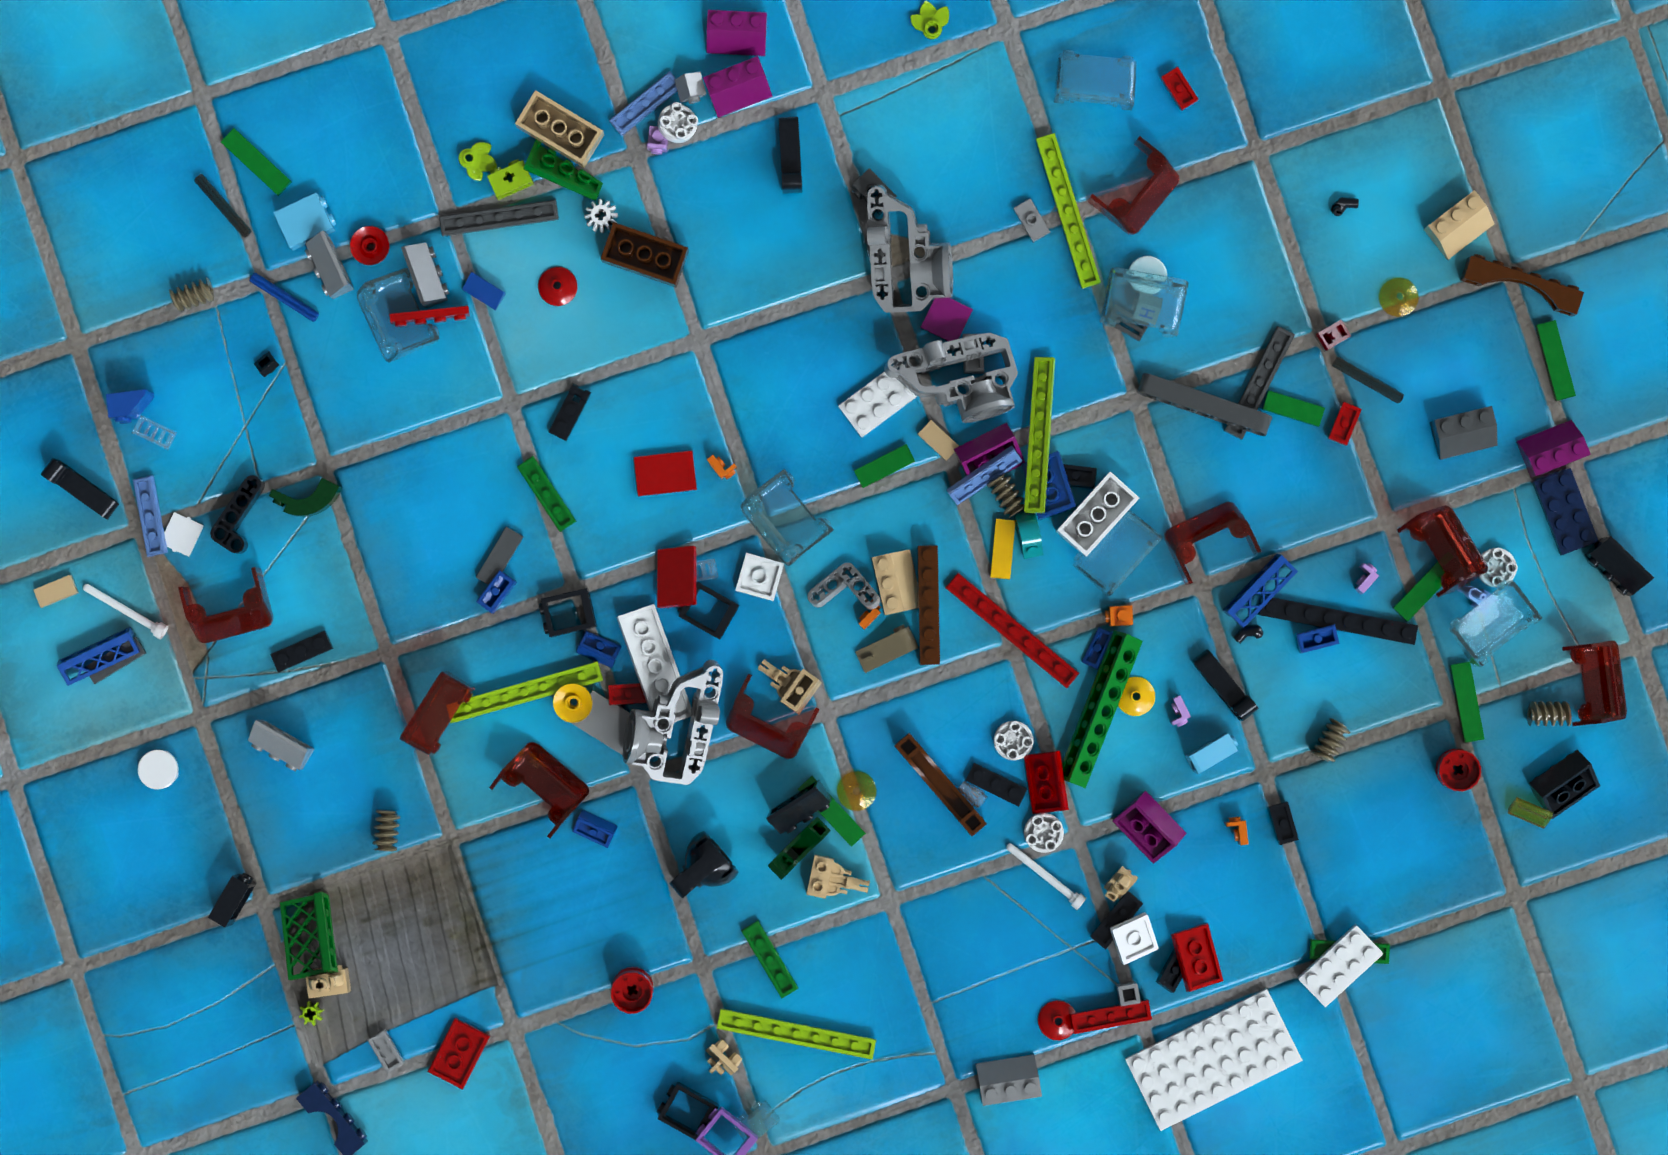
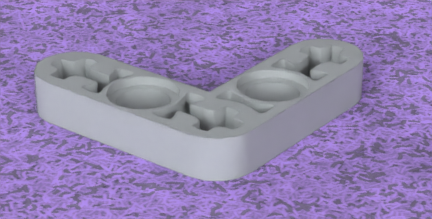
(843, 581)

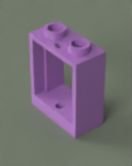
(714, 1116)

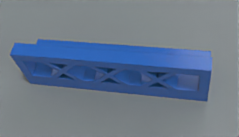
(1254, 585)
(96, 649)

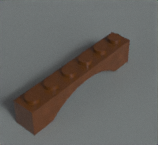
(1560, 297)
(928, 605)
(940, 784)

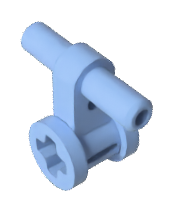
(1474, 594)

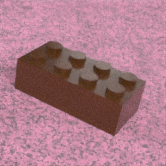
(644, 254)

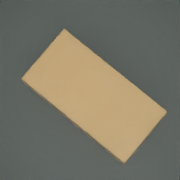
(938, 440)
(56, 591)

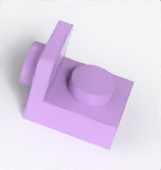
(656, 141)
(1365, 582)
(1179, 708)

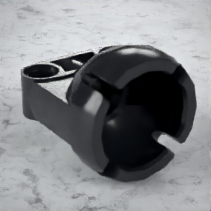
(704, 865)

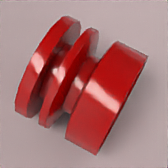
(1469, 768)
(632, 1001)

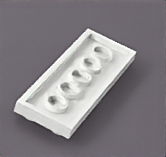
(652, 658)

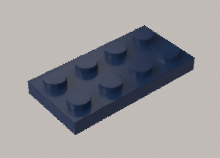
(1565, 511)

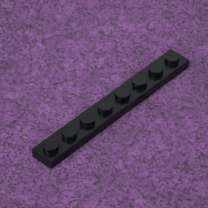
(1343, 620)

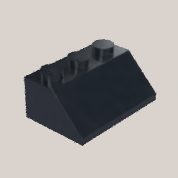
(1618, 566)
(1565, 783)
(799, 808)

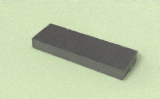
(500, 555)
(126, 647)

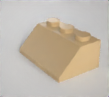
(1460, 225)
(896, 582)

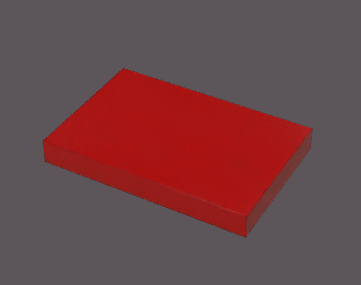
(665, 473)
(676, 577)
(1046, 782)
(1197, 957)
(459, 1053)

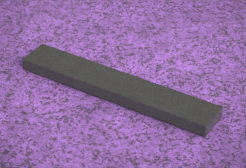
(499, 218)
(1263, 374)

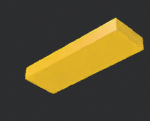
(1002, 549)

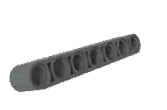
(1204, 404)

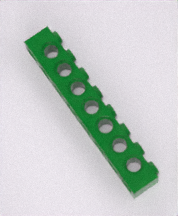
(1100, 708)

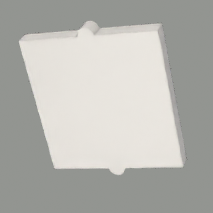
(182, 534)

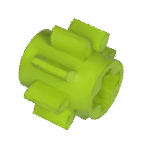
(313, 1008)

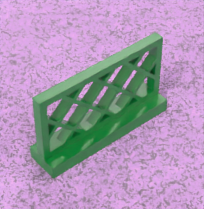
(325, 936)

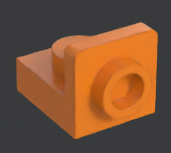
(718, 466)
(1119, 615)
(867, 618)
(1240, 833)

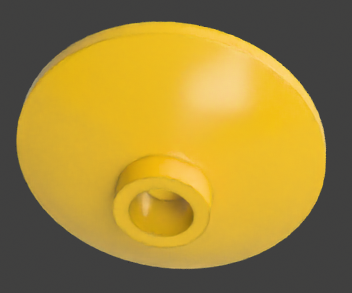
(1144, 703)
(568, 711)

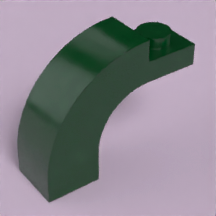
(319, 501)
(799, 848)

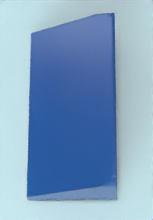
(483, 291)
(496, 592)
(1317, 639)
(1097, 648)
(598, 649)
(594, 828)

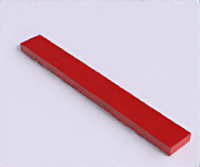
(1012, 630)

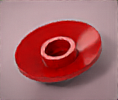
(361, 240)
(559, 296)
(1047, 1018)

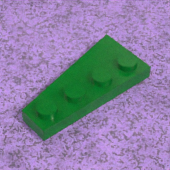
(552, 168)

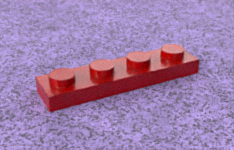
(437, 315)
(1110, 1017)

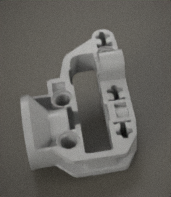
(931, 270)
(983, 395)
(647, 739)

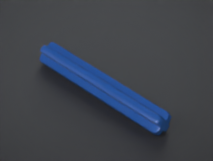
(284, 297)

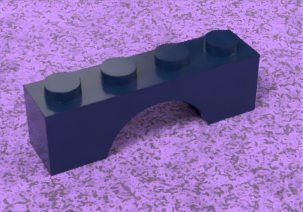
(318, 1099)

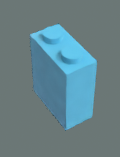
(304, 220)

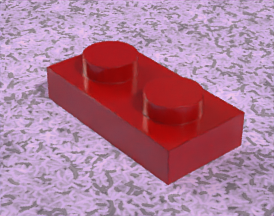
(1179, 89)
(1344, 423)
(625, 694)

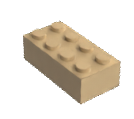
(559, 129)

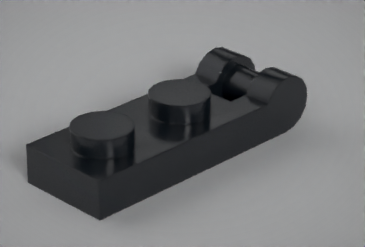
(569, 413)

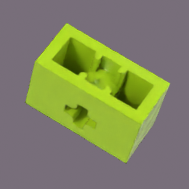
(504, 188)

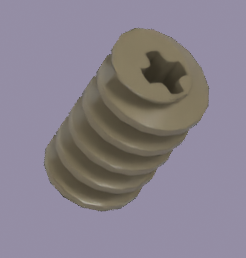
(192, 295)
(1007, 496)
(1549, 712)
(1331, 740)
(386, 830)

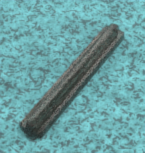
(222, 205)
(1368, 380)

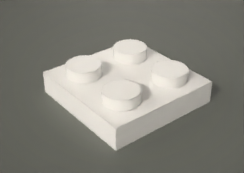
(759, 577)
(1134, 938)

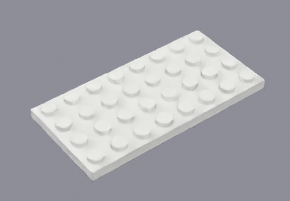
(1213, 1059)

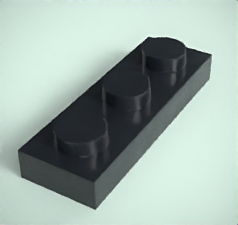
(301, 651)
(996, 784)
(1122, 911)

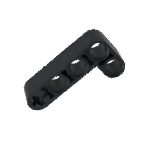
(790, 155)
(80, 488)
(240, 511)
(1226, 688)

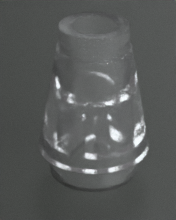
(972, 794)

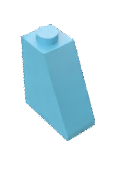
(1212, 753)

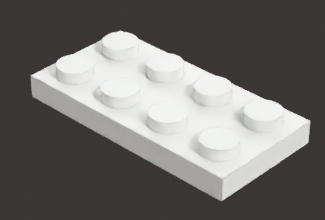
(875, 403)
(1340, 965)

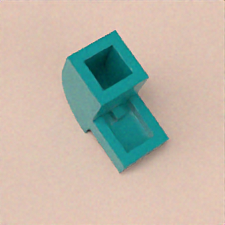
(1029, 535)

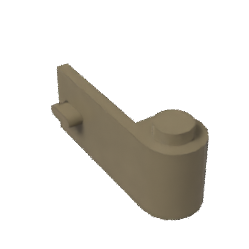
(887, 649)

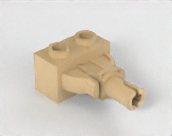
(794, 687)
(828, 879)
(328, 984)

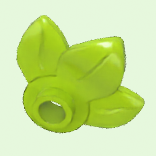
(929, 18)
(480, 162)

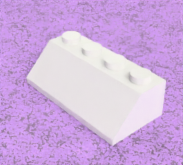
(1097, 514)

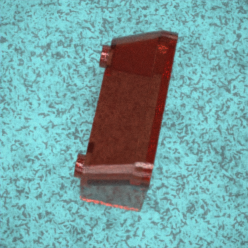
(1135, 215)
(1183, 535)
(1449, 545)
(254, 616)
(1601, 682)
(436, 712)
(782, 743)
(548, 780)

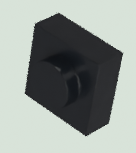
(266, 364)

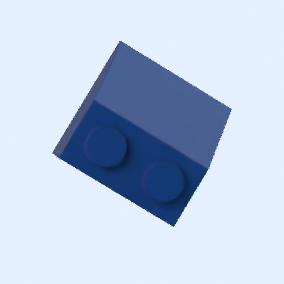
(128, 405)

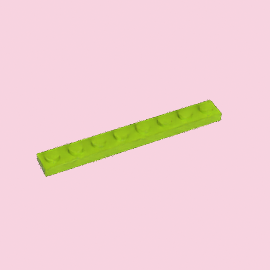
(1068, 211)
(1039, 435)
(527, 691)
(796, 1033)

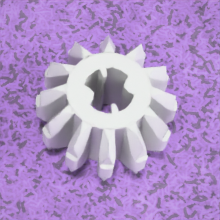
(596, 212)

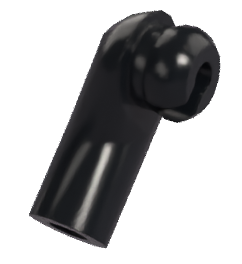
(1342, 204)
(1248, 630)

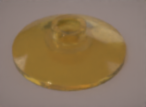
(1390, 302)
(856, 780)

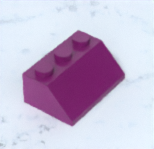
(736, 32)
(737, 87)
(985, 447)
(1553, 448)
(1149, 827)

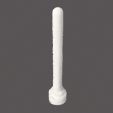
(157, 629)
(1075, 898)

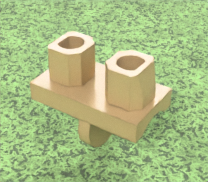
(1119, 884)
(722, 1062)

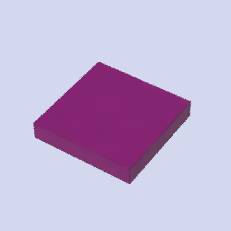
(946, 318)

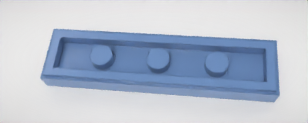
(644, 104)
(984, 475)
(150, 516)

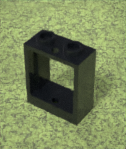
(733, 607)
(588, 610)
(232, 899)
(672, 1092)

